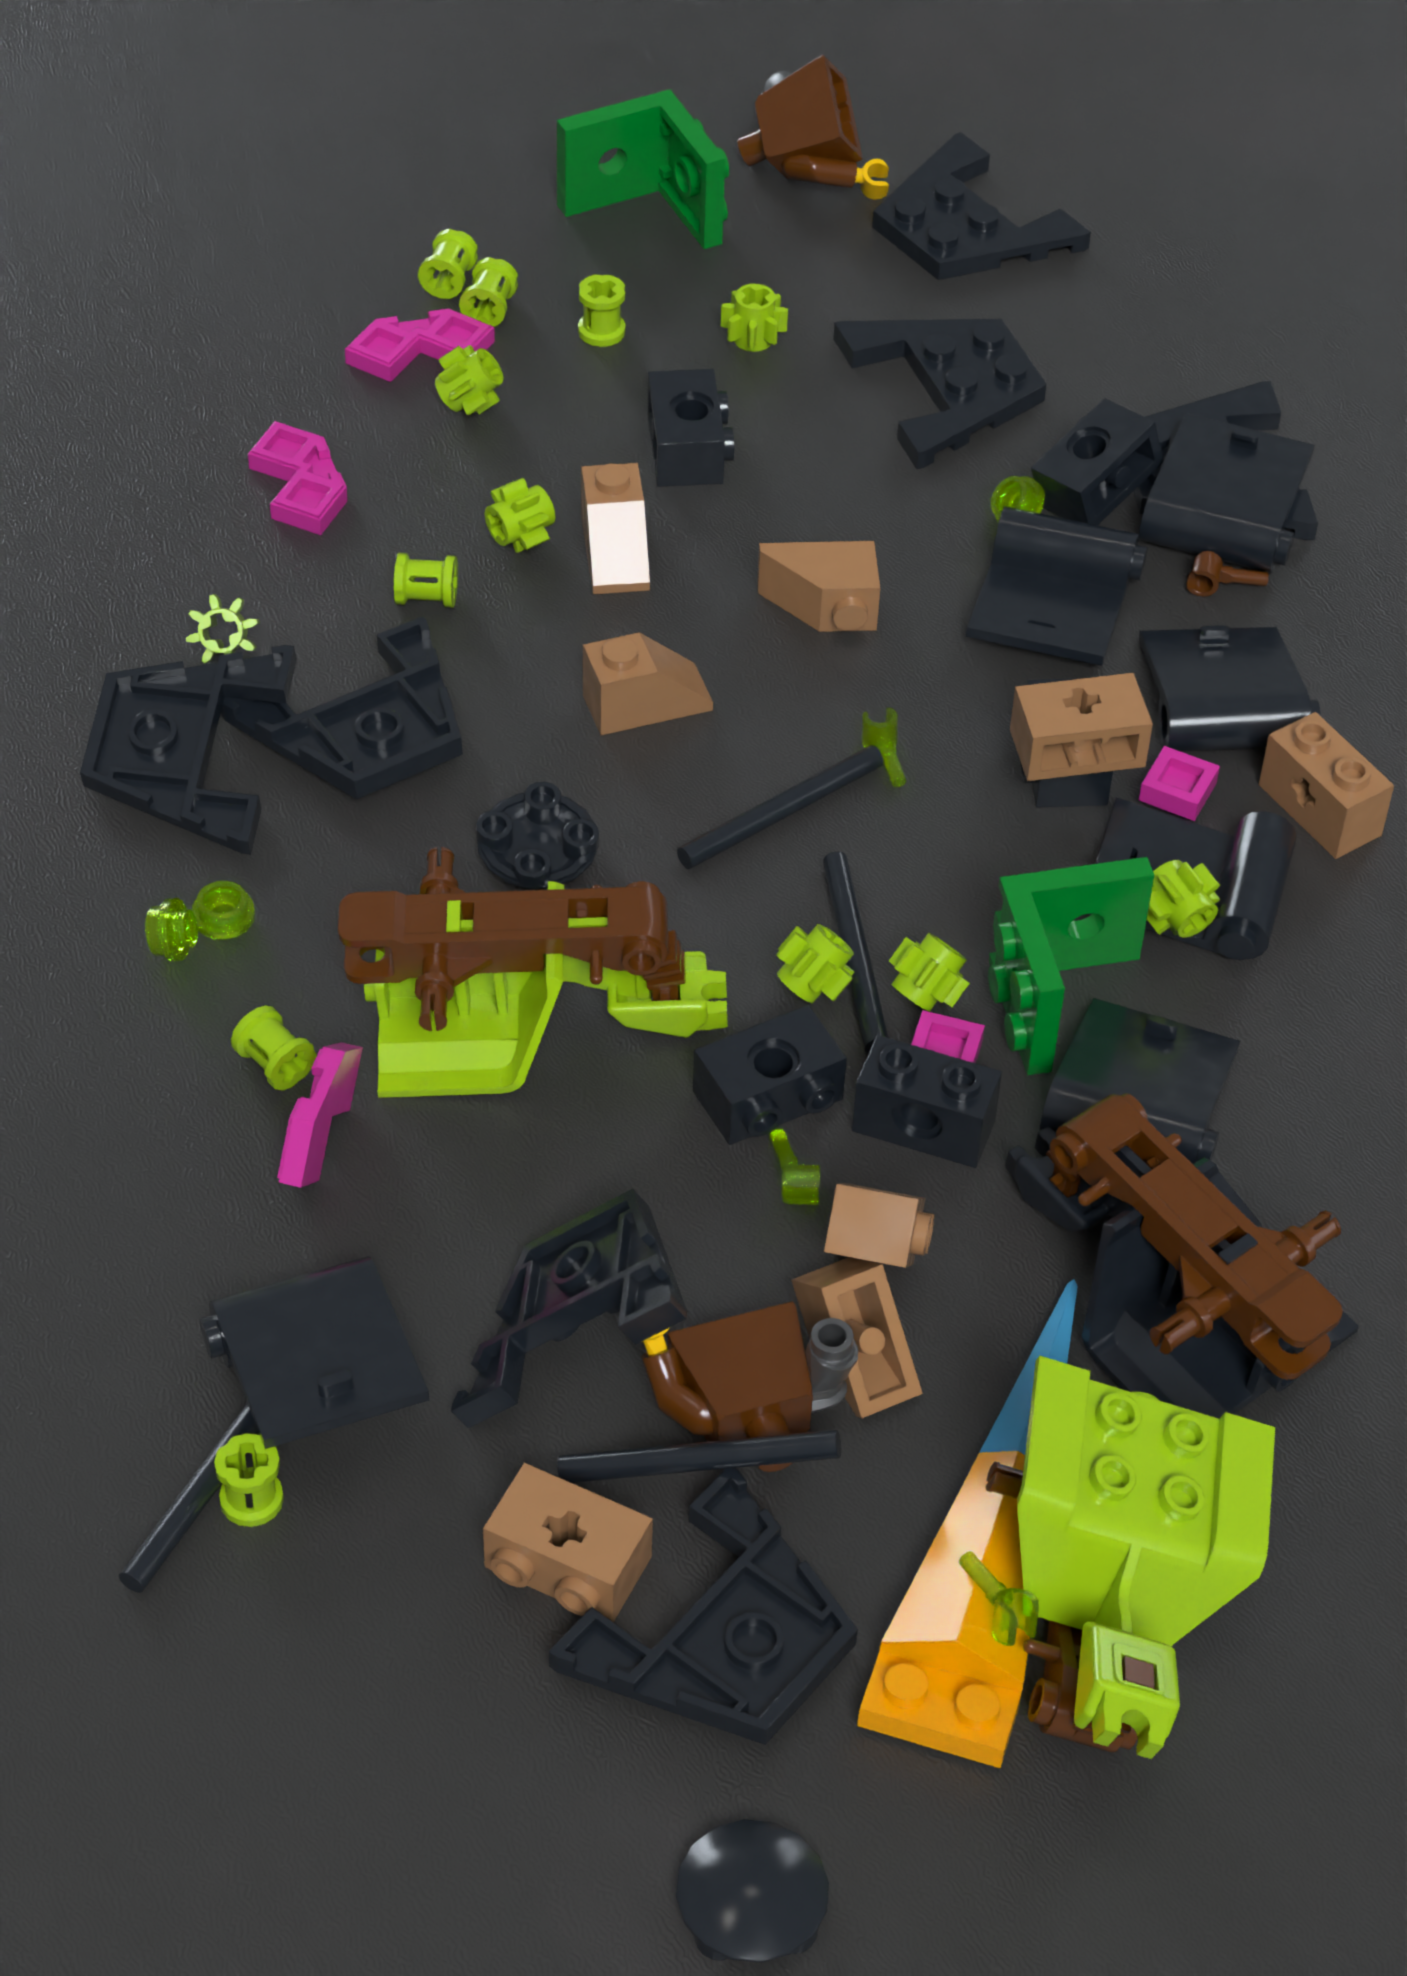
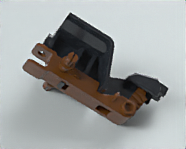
(1184, 1275)

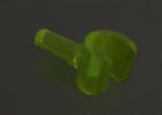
(885, 739)
(798, 1181)
(1012, 1606)

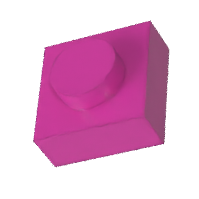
(1179, 783)
(949, 1036)

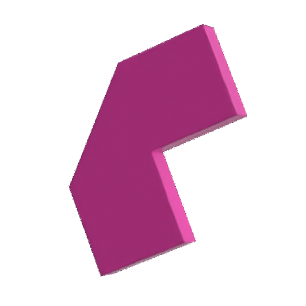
(392, 345)
(314, 485)
(311, 1117)

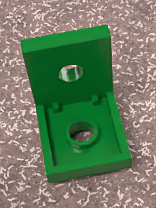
(656, 151)
(1039, 939)

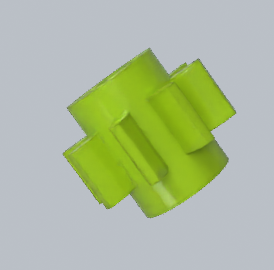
(754, 317)
(469, 380)
(520, 515)
(209, 621)
(1182, 899)
(815, 963)
(929, 972)

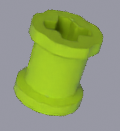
(444, 259)
(485, 287)
(601, 316)
(443, 590)
(273, 1047)
(240, 1480)

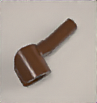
(1209, 571)

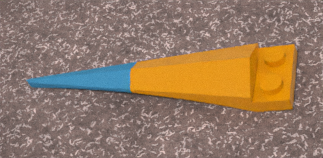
(938, 1666)

